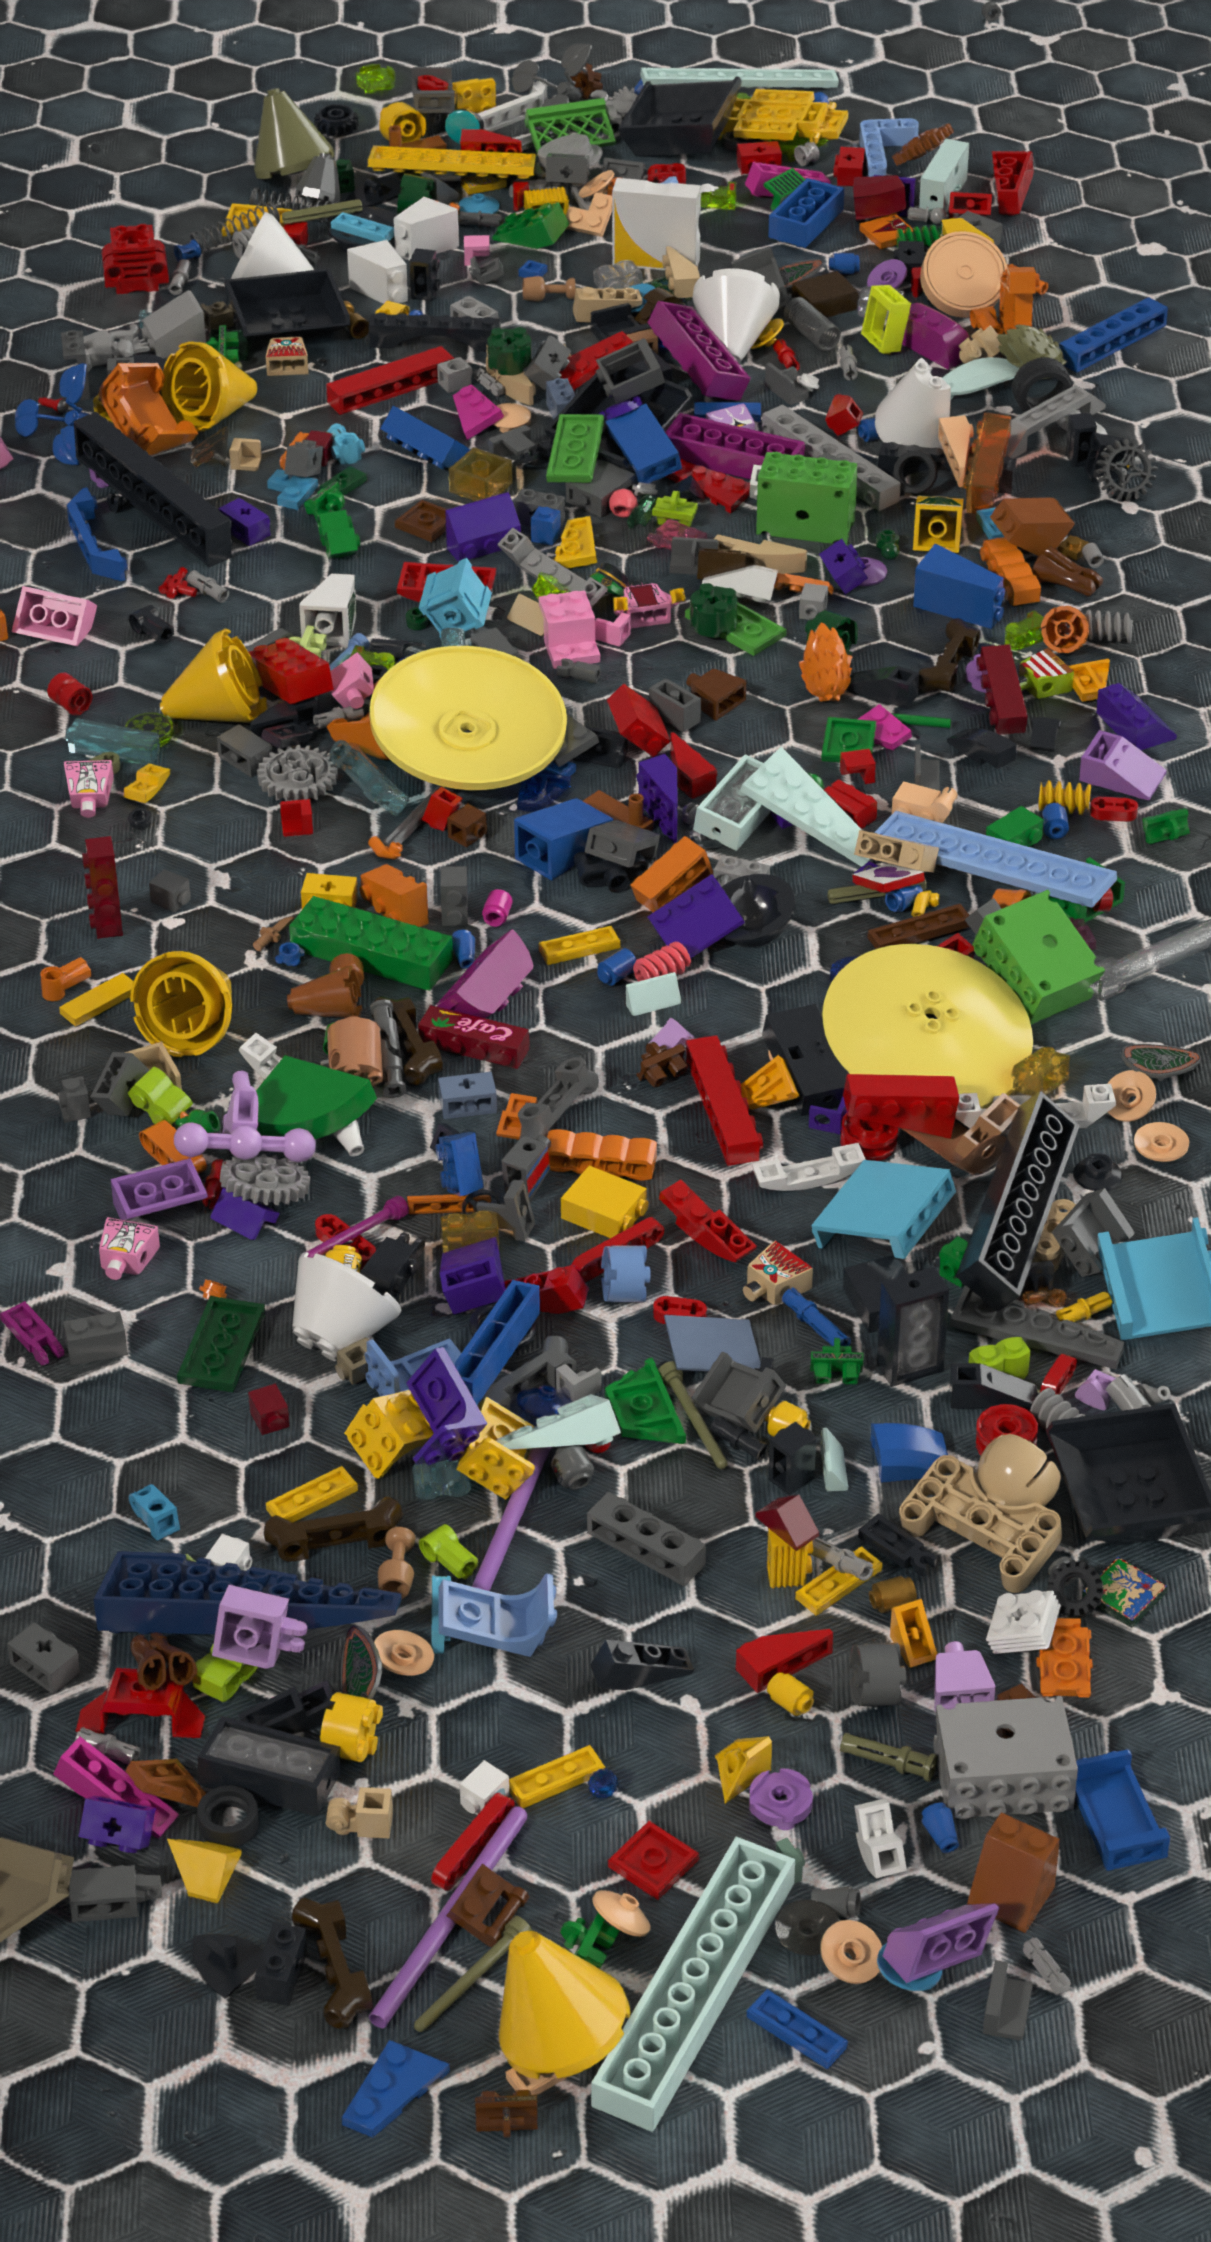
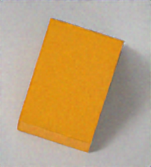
(913, 1633)

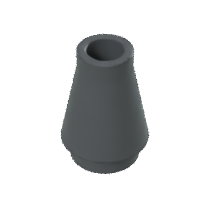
(842, 1900)

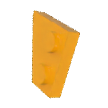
(1089, 678)
(769, 1085)

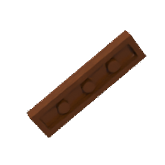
(920, 927)

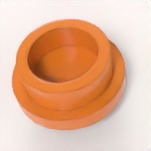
(213, 1288)

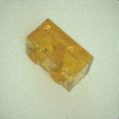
(1040, 1071)

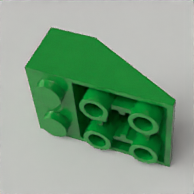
(533, 227)

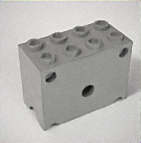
(1012, 1775)

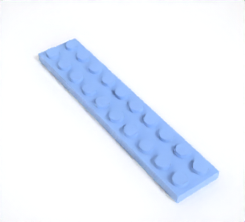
(1004, 860)

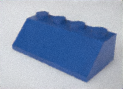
(423, 438)

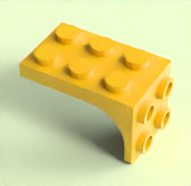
(475, 94)
(388, 1431)
(491, 1462)

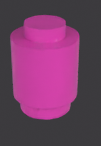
(497, 907)

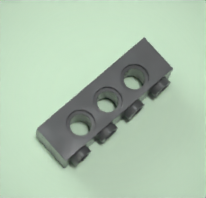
(646, 1538)

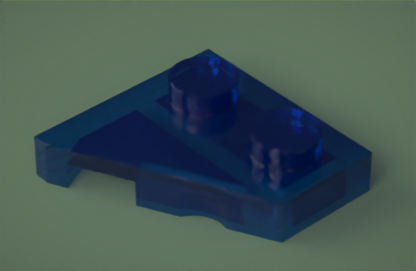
(541, 791)

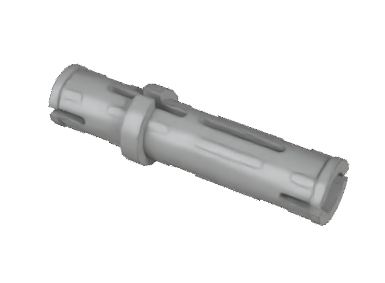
(842, 1559)

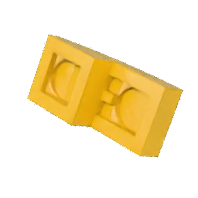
(148, 782)

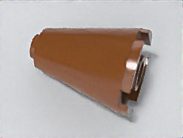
(328, 995)

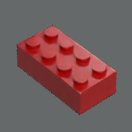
(291, 670)

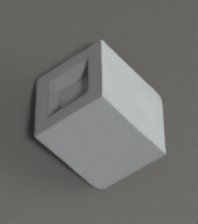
(578, 1385)

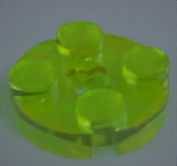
(374, 78)

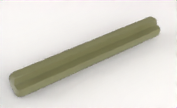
(321, 212)
(857, 892)

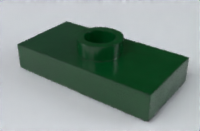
(347, 479)

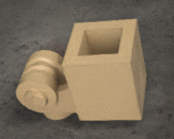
(982, 346)
(368, 1818)

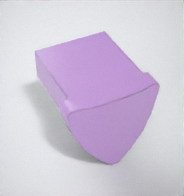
(672, 1035)
(1094, 1390)

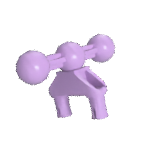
(241, 1131)

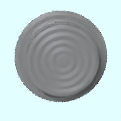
(570, 144)

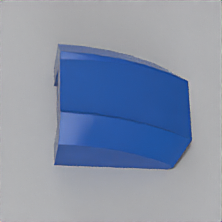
(905, 1450)

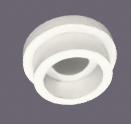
(809, 382)

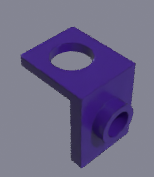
(834, 1116)

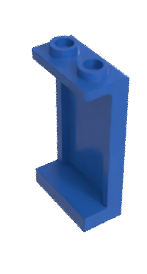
(644, 444)
(1118, 1812)

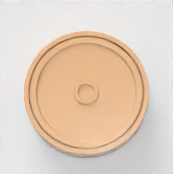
(962, 273)

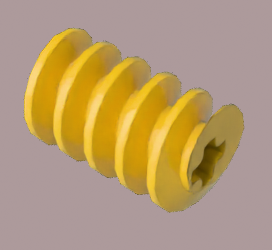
(1066, 797)

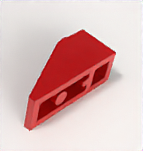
(782, 1653)

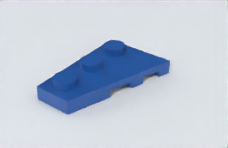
(390, 2085)

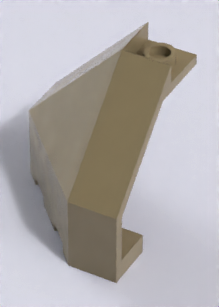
(29, 1883)

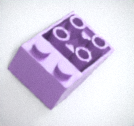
(1120, 767)

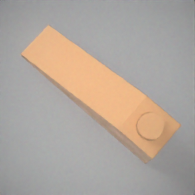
(954, 438)

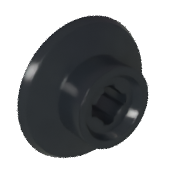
(1097, 1173)

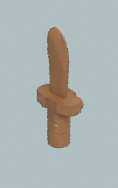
(271, 934)

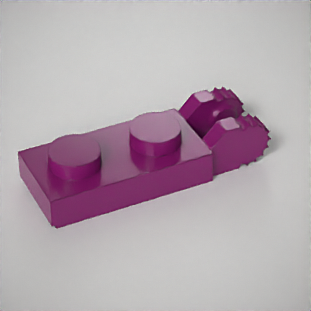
(31, 1332)

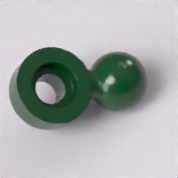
(888, 542)
(416, 620)

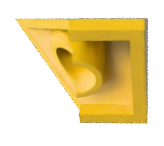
(742, 1763)
(204, 1867)

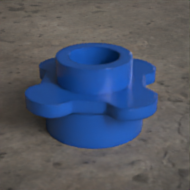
(289, 954)

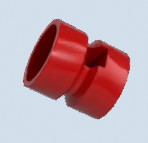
(69, 693)

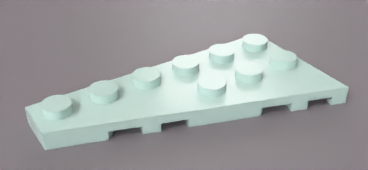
(796, 797)

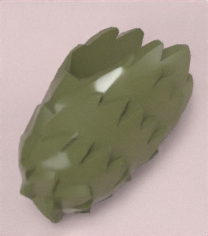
(1026, 344)

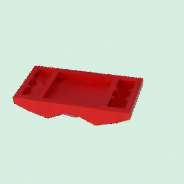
(415, 574)

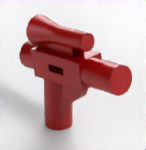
(177, 584)

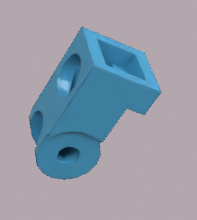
(155, 1511)

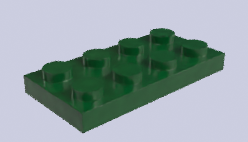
(221, 1344)

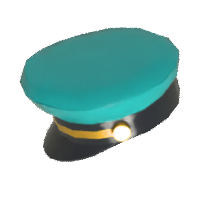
(461, 120)

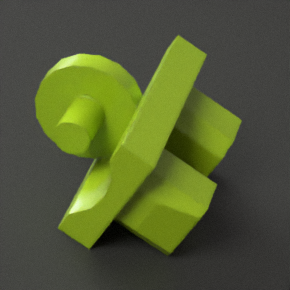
(674, 508)

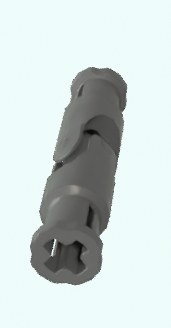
(391, 1057)

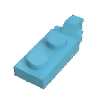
(437, 1639)

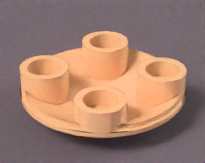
(514, 417)

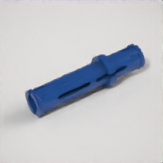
(808, 1313)

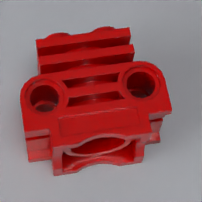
(134, 260)

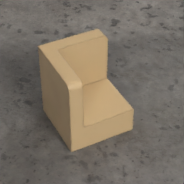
(245, 454)

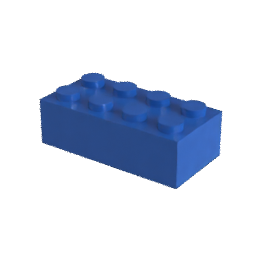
(806, 212)

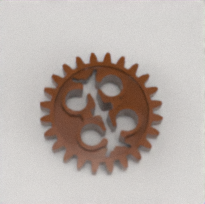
(926, 142)

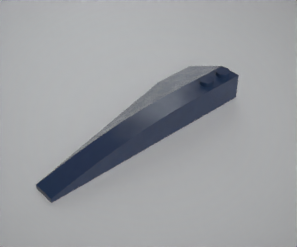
(184, 1596)

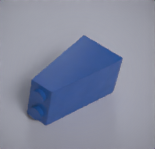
(958, 588)
(553, 835)

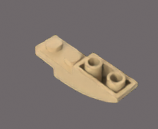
(516, 386)
(768, 554)

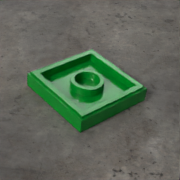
(847, 736)

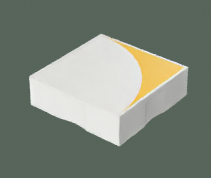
(653, 217)

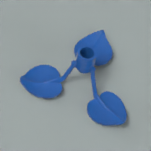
(26, 415)

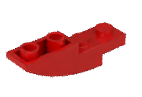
(706, 1227)

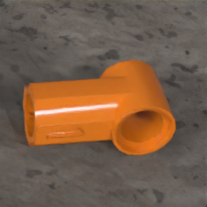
(984, 318)
(56, 980)

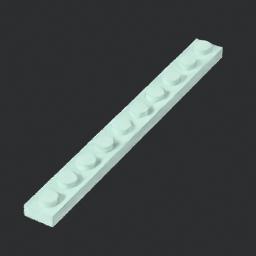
(750, 77)

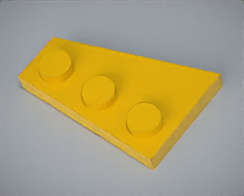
(577, 544)

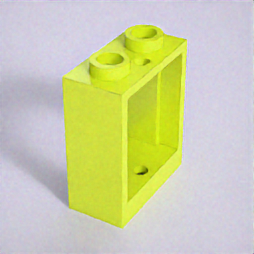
(880, 300)

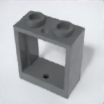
(626, 357)

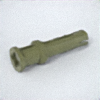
(905, 1756)

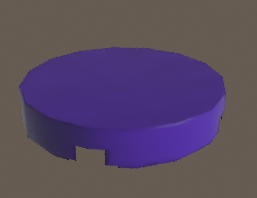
(621, 408)

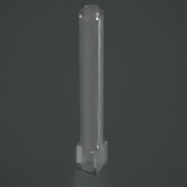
(1150, 959)

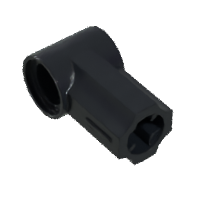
(149, 621)

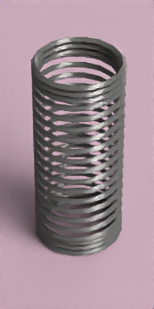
(824, 322)

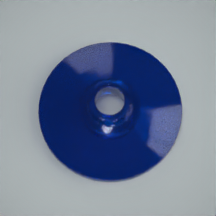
(542, 1401)

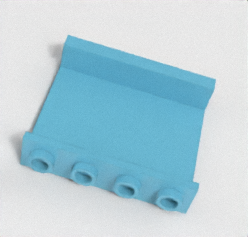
(886, 1203)
(1158, 1282)

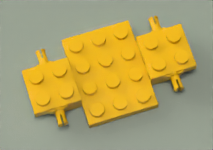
(782, 114)

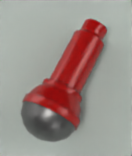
(58, 405)

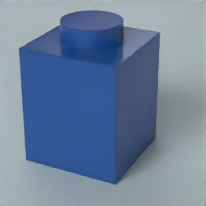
(545, 526)

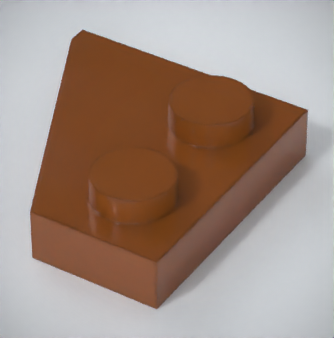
(166, 1779)

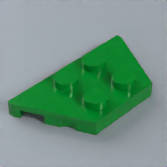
(644, 1406)

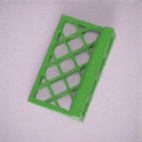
(566, 114)

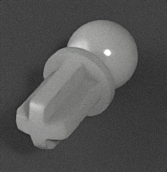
(923, 214)

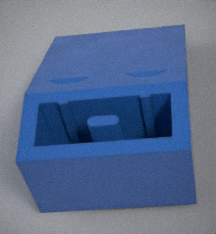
(460, 1163)

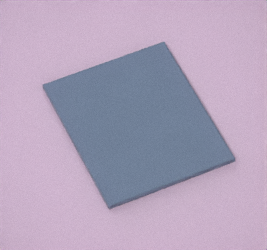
(700, 1340)

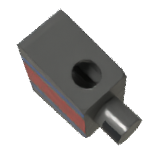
(527, 1162)

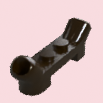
(944, 674)
(424, 1057)
(297, 1538)
(352, 1990)

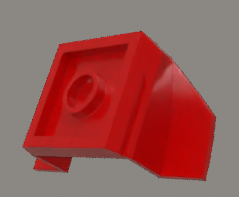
(129, 1697)

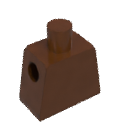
(718, 691)

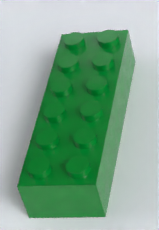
(381, 943)

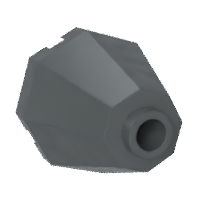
(320, 180)

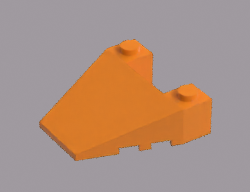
(1016, 296)

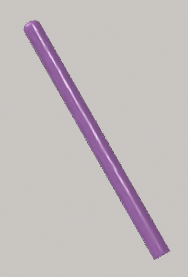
(509, 1522)
(442, 1924)

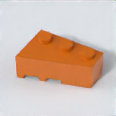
(672, 874)
(395, 895)

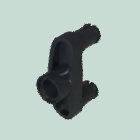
(608, 873)

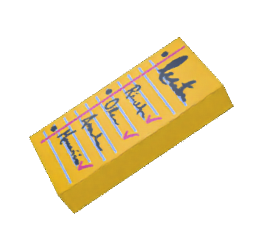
(481, 184)

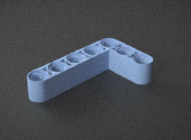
(880, 133)

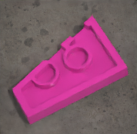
(475, 410)

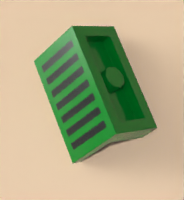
(783, 186)

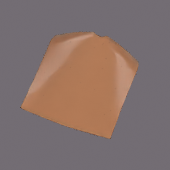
(973, 1161)

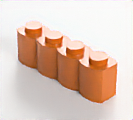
(1008, 562)
(609, 1153)

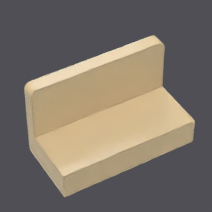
(527, 614)

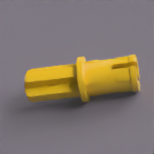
(1085, 1308)

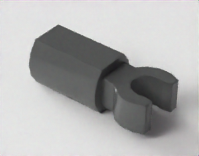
(579, 670)

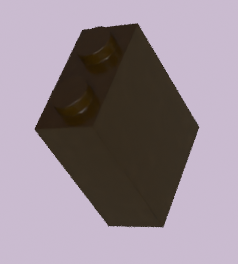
(827, 293)

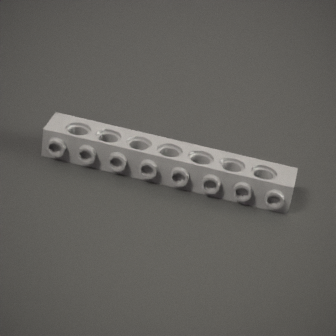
(872, 485)

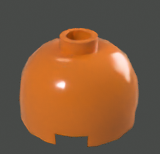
(1056, 625)

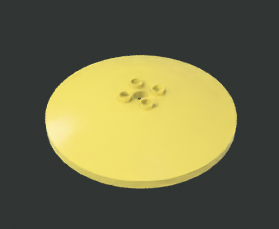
(442, 691)
(881, 1027)

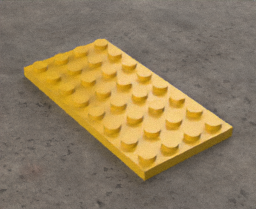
(452, 160)

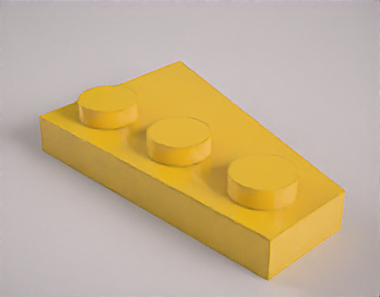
(237, 209)

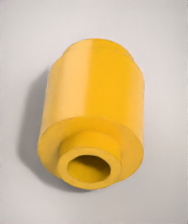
(790, 1694)

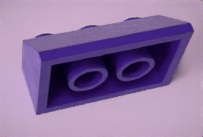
(480, 526)
(1132, 717)
(697, 917)

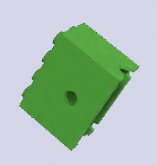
(809, 488)
(1022, 951)

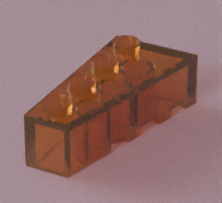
(987, 462)

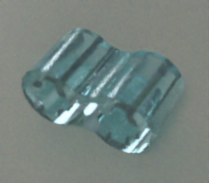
(439, 1480)

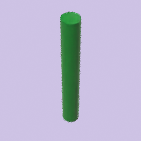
(923, 720)

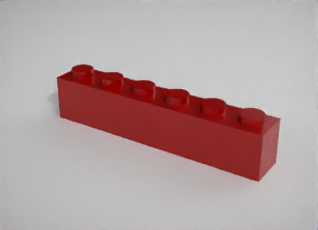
(386, 381)
(723, 1100)

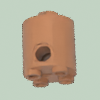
(356, 1048)

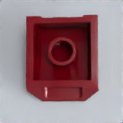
(878, 197)

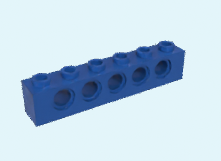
(1113, 334)

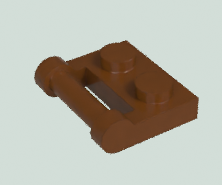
(479, 1899)

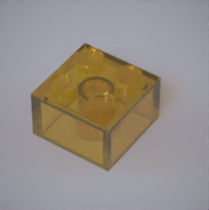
(480, 475)

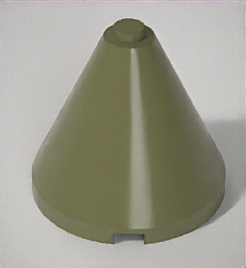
(286, 138)

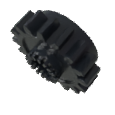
(336, 120)

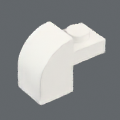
(877, 1841)

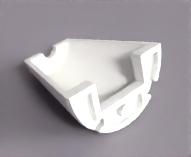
(913, 408)

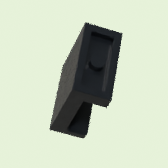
(614, 320)

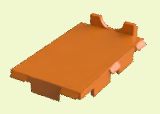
(1066, 1662)

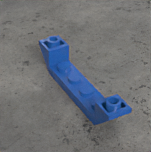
(104, 563)

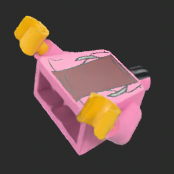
(647, 604)

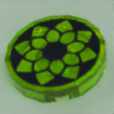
(153, 723)

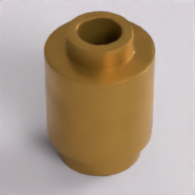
(892, 1593)

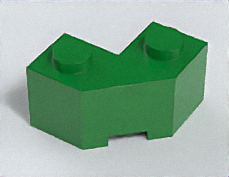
(337, 534)

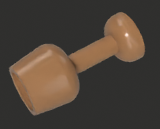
(535, 288)
(396, 1574)

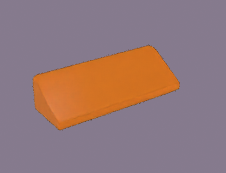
(441, 1203)

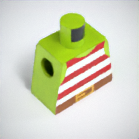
(1045, 675)

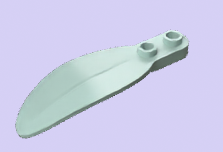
(979, 375)

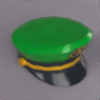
(611, 578)

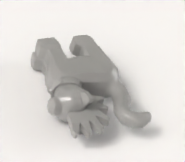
(619, 106)
(103, 345)

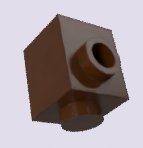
(467, 825)

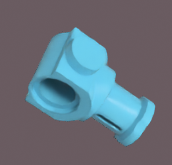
(346, 446)

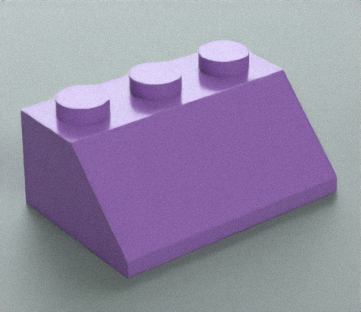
(157, 1189)
(940, 1941)

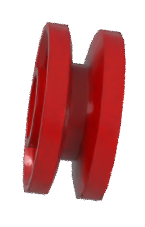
(875, 1139)
(1005, 1420)

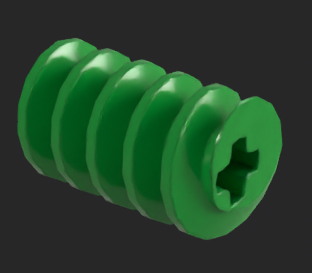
(928, 236)

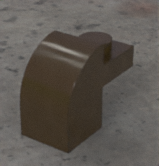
(652, 298)

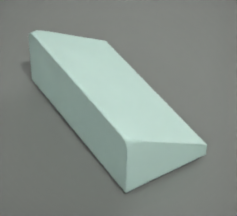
(653, 994)
(833, 1462)

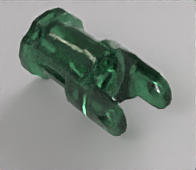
(642, 512)

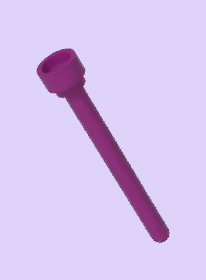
(393, 1209)

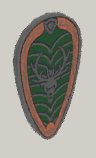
(799, 271)
(1159, 1060)
(360, 1664)

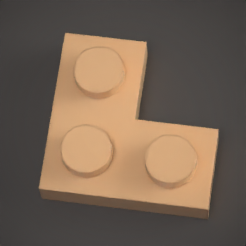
(592, 220)

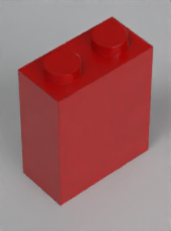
(638, 720)

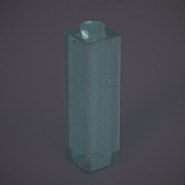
(96, 738)

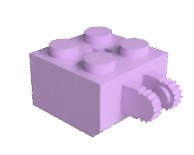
(255, 1628)

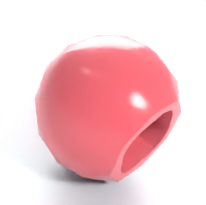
(622, 502)

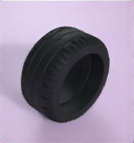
(1034, 371)

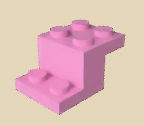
(569, 628)

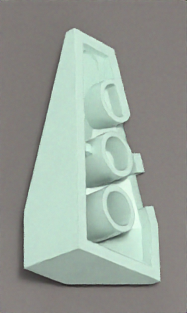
(578, 1423)

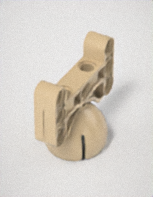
(1001, 1496)

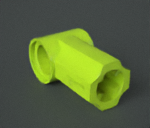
(445, 1547)

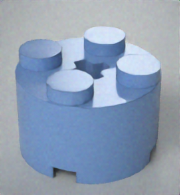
(624, 1273)

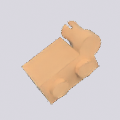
(924, 801)

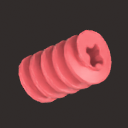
(662, 962)

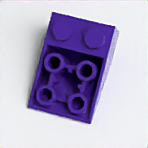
(659, 788)
(472, 1276)

